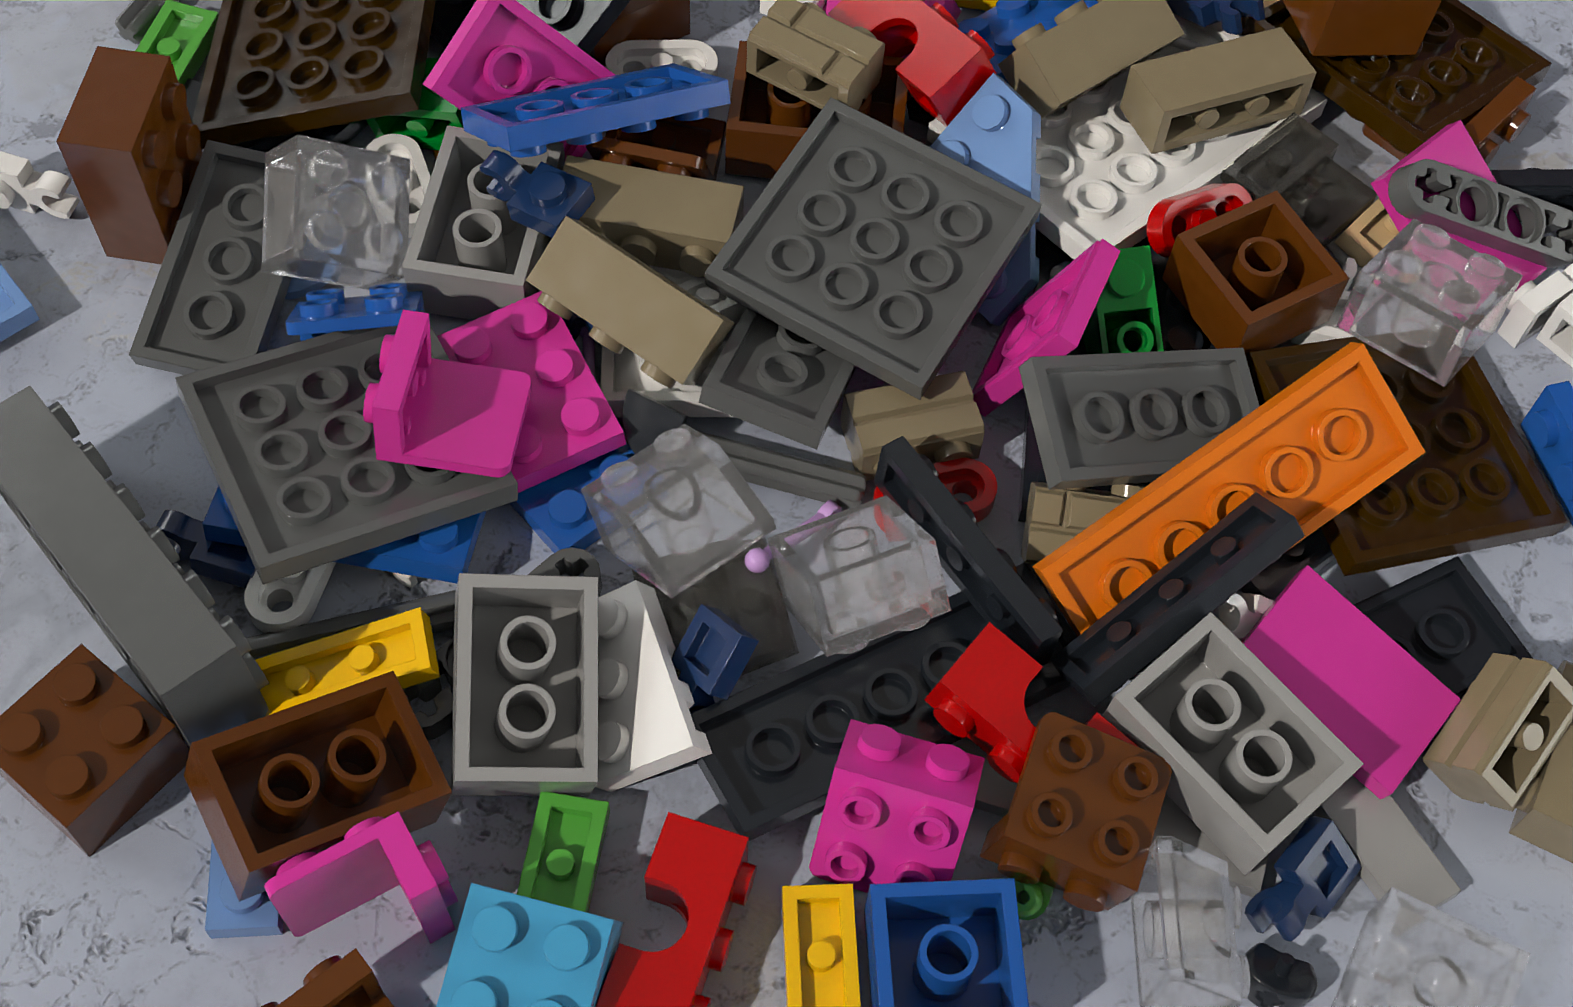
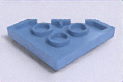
(998, 139)

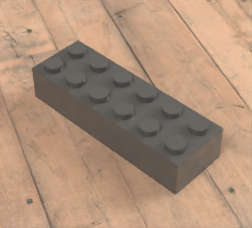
(126, 573)

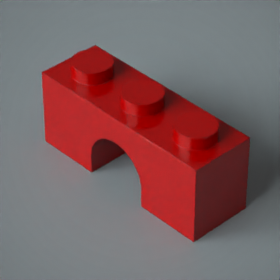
(943, 61)
(986, 701)
(700, 876)

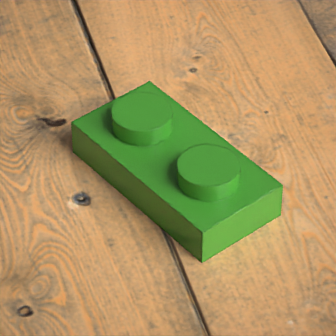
(182, 34)
(564, 850)

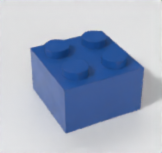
(945, 944)

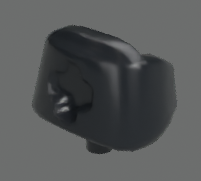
(1279, 978)

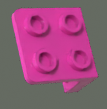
(443, 409)
(894, 809)
(364, 865)

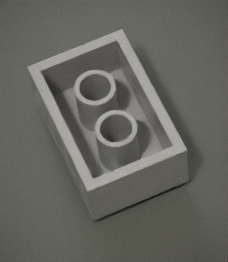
(464, 243)
(525, 685)
(1237, 742)

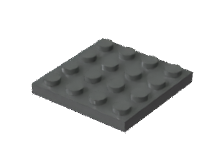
(873, 247)
(303, 462)

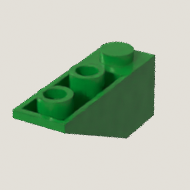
(1127, 308)

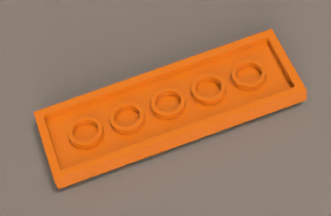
(1303, 450)

